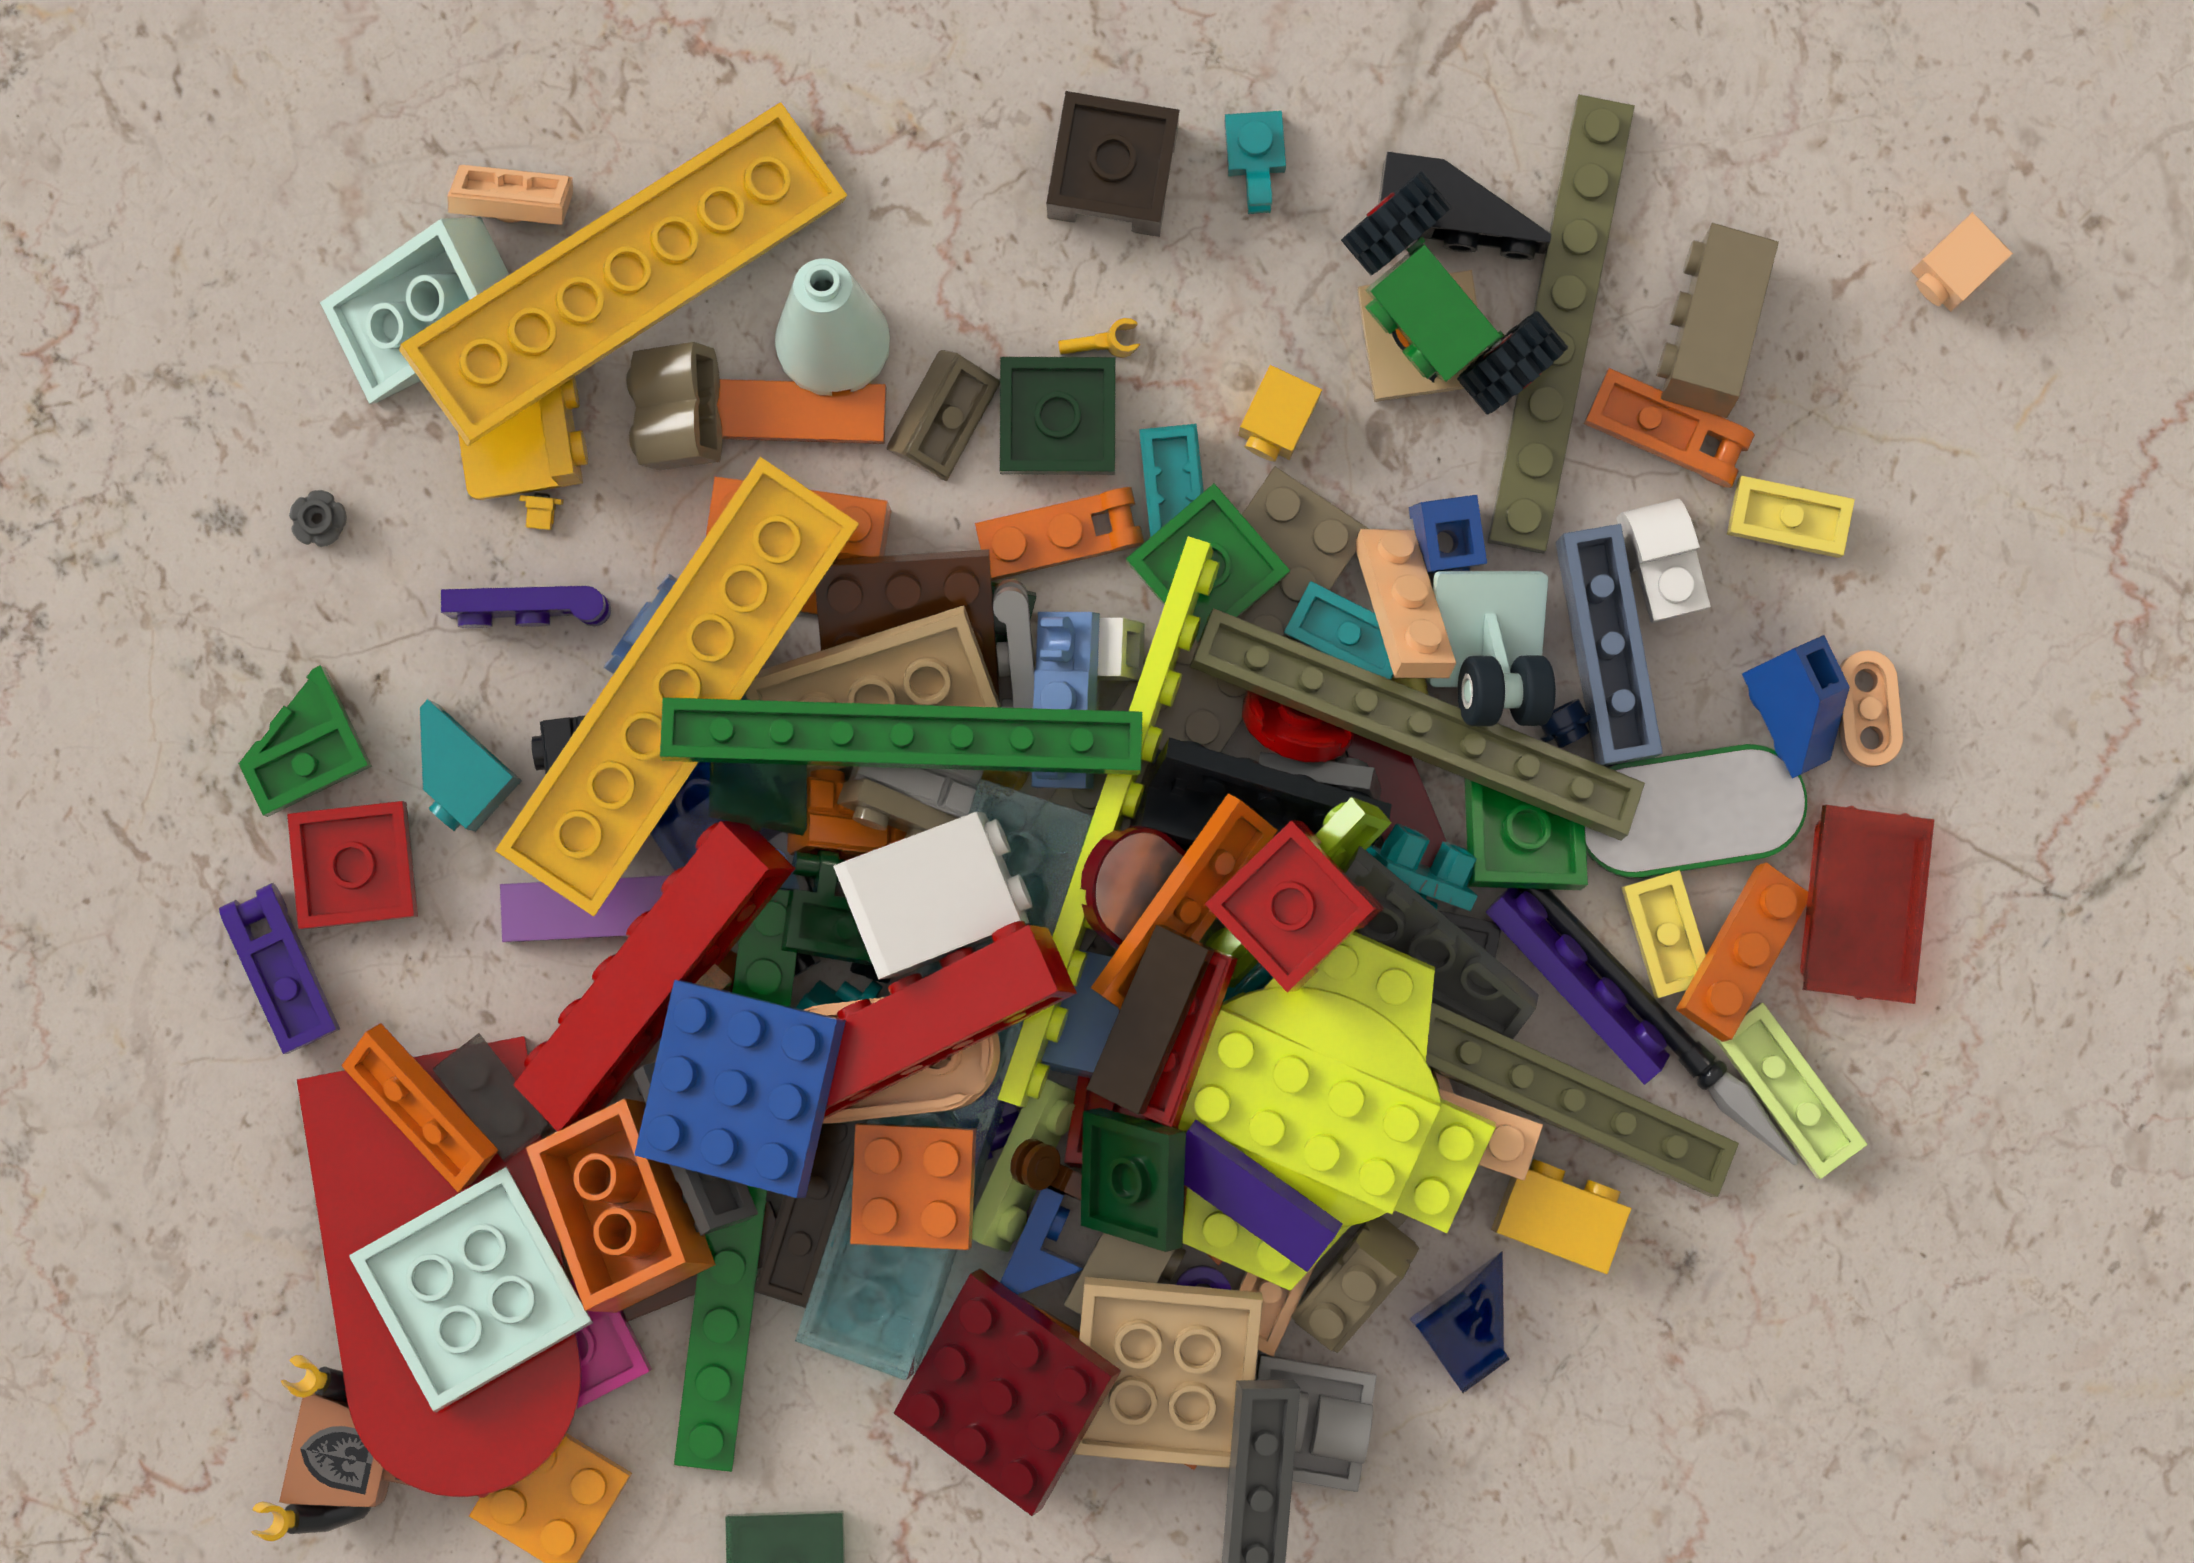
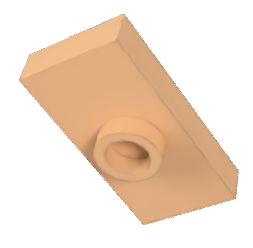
(510, 194)

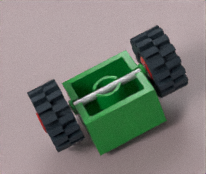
(1435, 311)

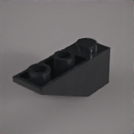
(1475, 214)

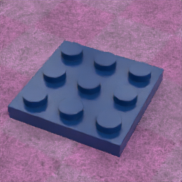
(740, 1088)

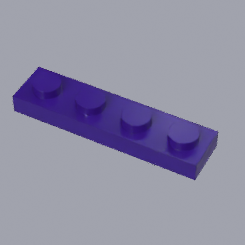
(1595, 999)

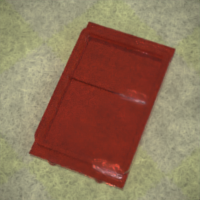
(1866, 904)

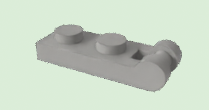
(1016, 655)

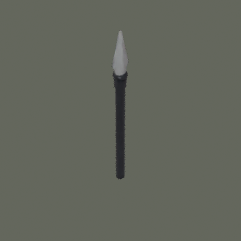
(1729, 1093)

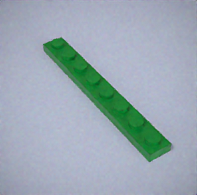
(901, 736)

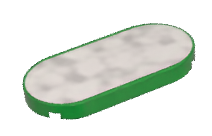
(1704, 812)

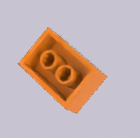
(616, 1211)

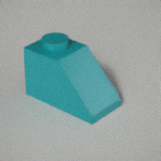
(460, 771)

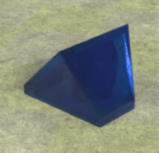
(1468, 1325)

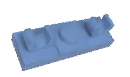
(1066, 677)

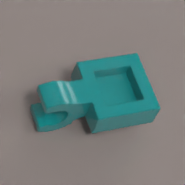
(1256, 150)

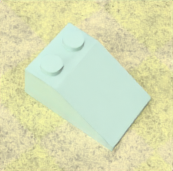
(407, 294)

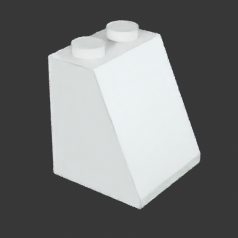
(933, 893)

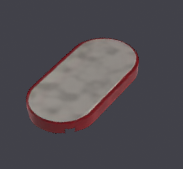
(1125, 876)

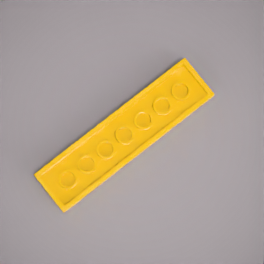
(622, 273)
(699, 645)

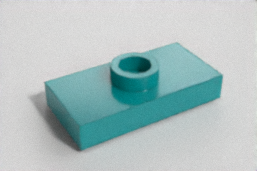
(1170, 471)

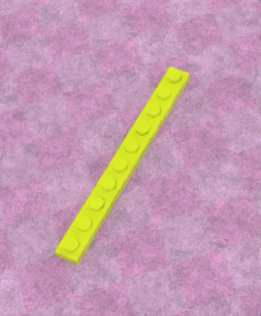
(1118, 798)

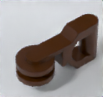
(1039, 1167)

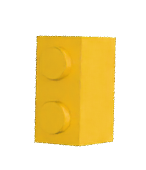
(1563, 1218)

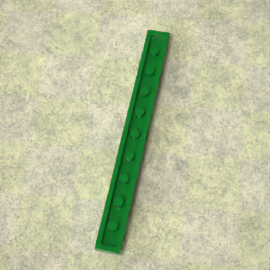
(727, 1289)

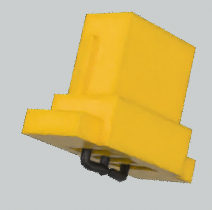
(540, 510)

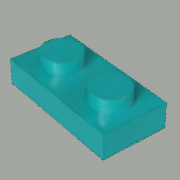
(1339, 629)

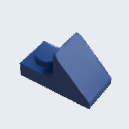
(1030, 1262)

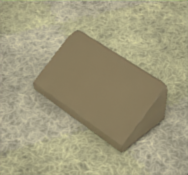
(943, 414)

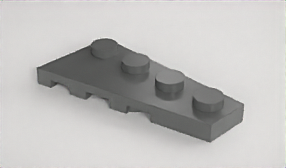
(1465, 974)

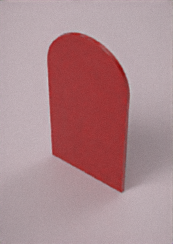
(365, 1187)

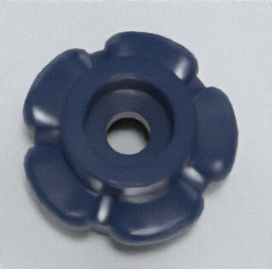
(1566, 724)

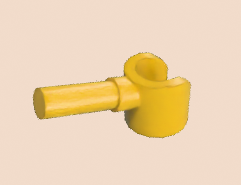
(1102, 341)

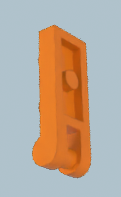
(1667, 429)
(1058, 534)

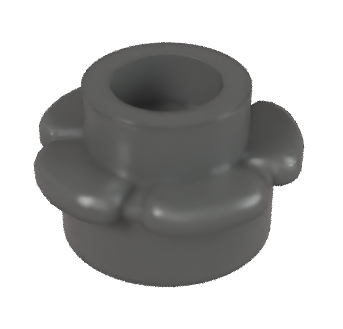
(332, 521)

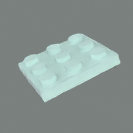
(470, 1289)

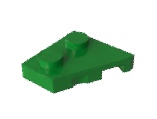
(304, 749)

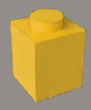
(1278, 414)

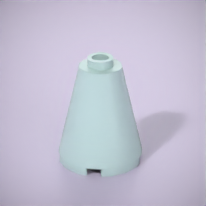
(830, 331)

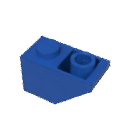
(1801, 703)

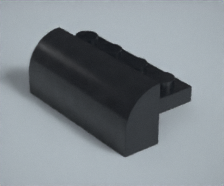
(1191, 782)

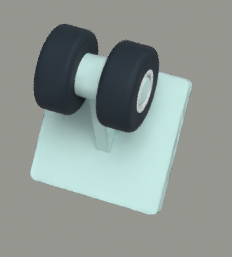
(1497, 644)

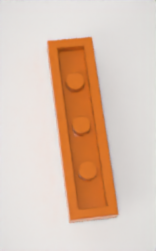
(1216, 855)

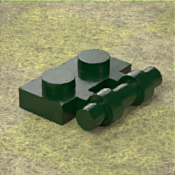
(818, 920)

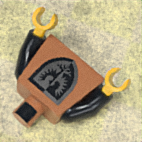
(329, 1469)

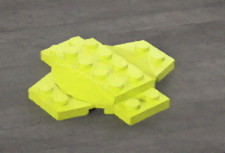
(1333, 1102)

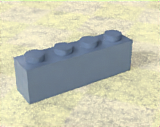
(1608, 645)

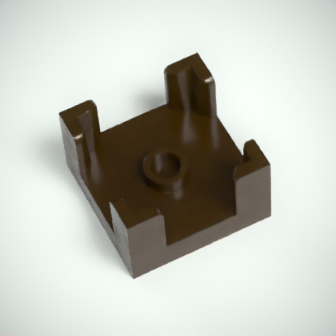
(1112, 161)

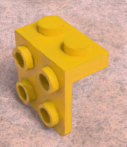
(529, 450)

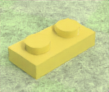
(1790, 516)
(1665, 932)

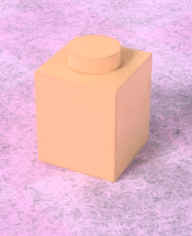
(1960, 263)

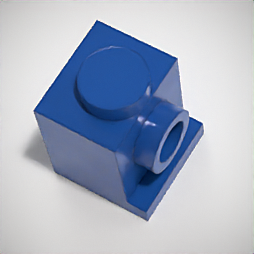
(1461, 521)

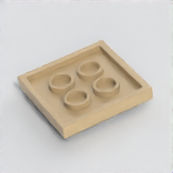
(1177, 1368)

